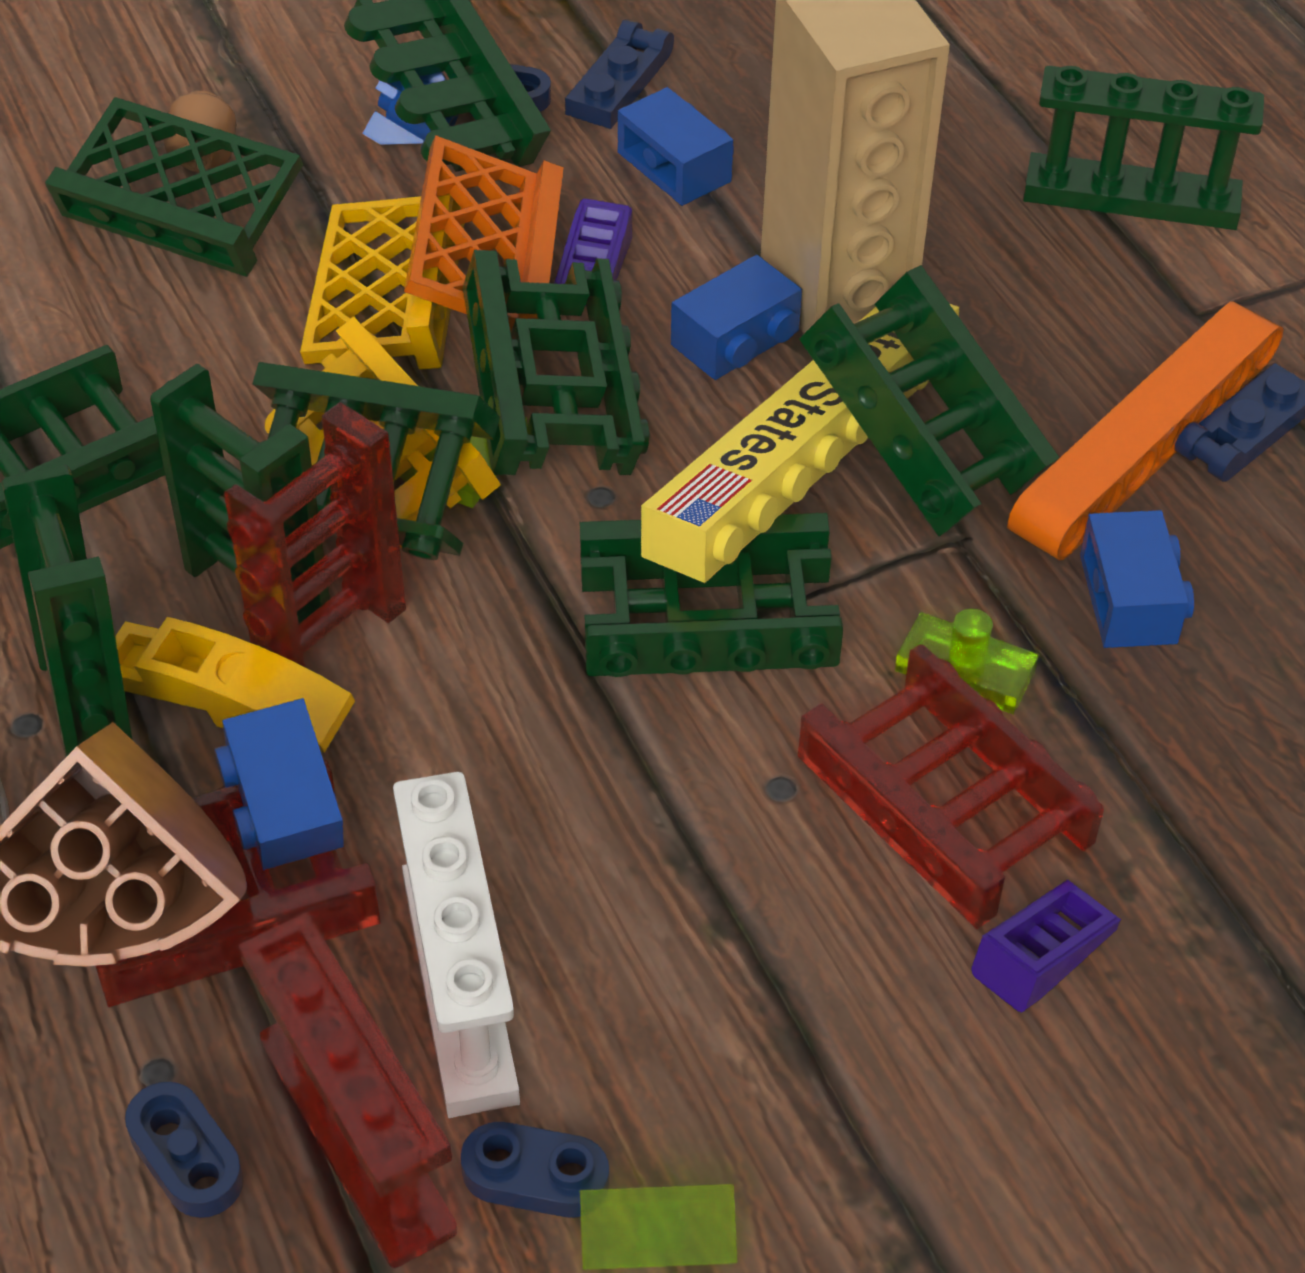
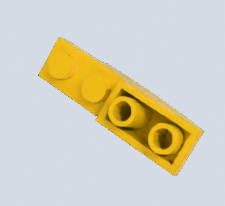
(224, 675)

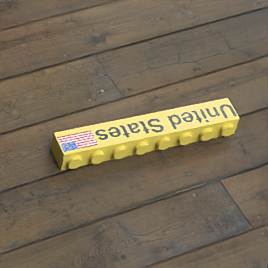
(756, 471)

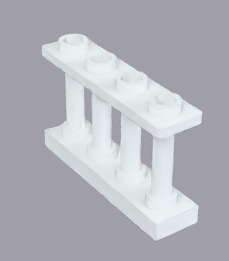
(457, 944)

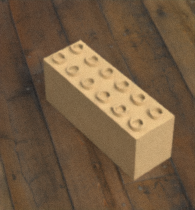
(850, 148)

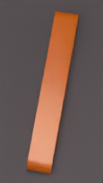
(1143, 429)

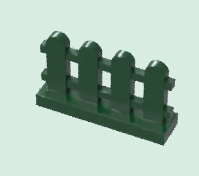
(476, 69)

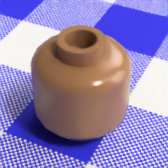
(207, 110)

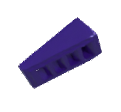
(597, 232)
(1019, 974)

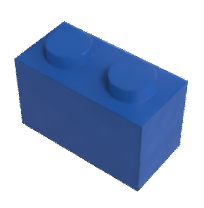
(675, 146)
(735, 317)
(1135, 579)
(282, 784)

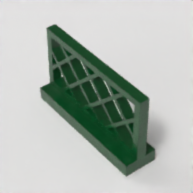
(148, 215)

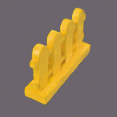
(370, 360)

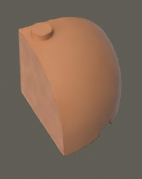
(111, 860)

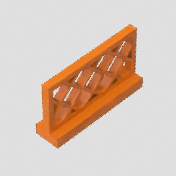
(529, 212)

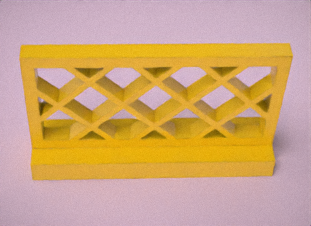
(422, 321)

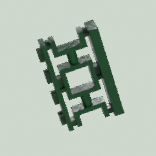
(509, 374)
(717, 637)

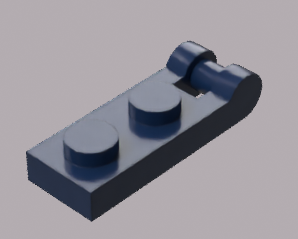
(619, 74)
(1245, 423)

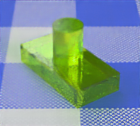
(985, 663)
(658, 1226)

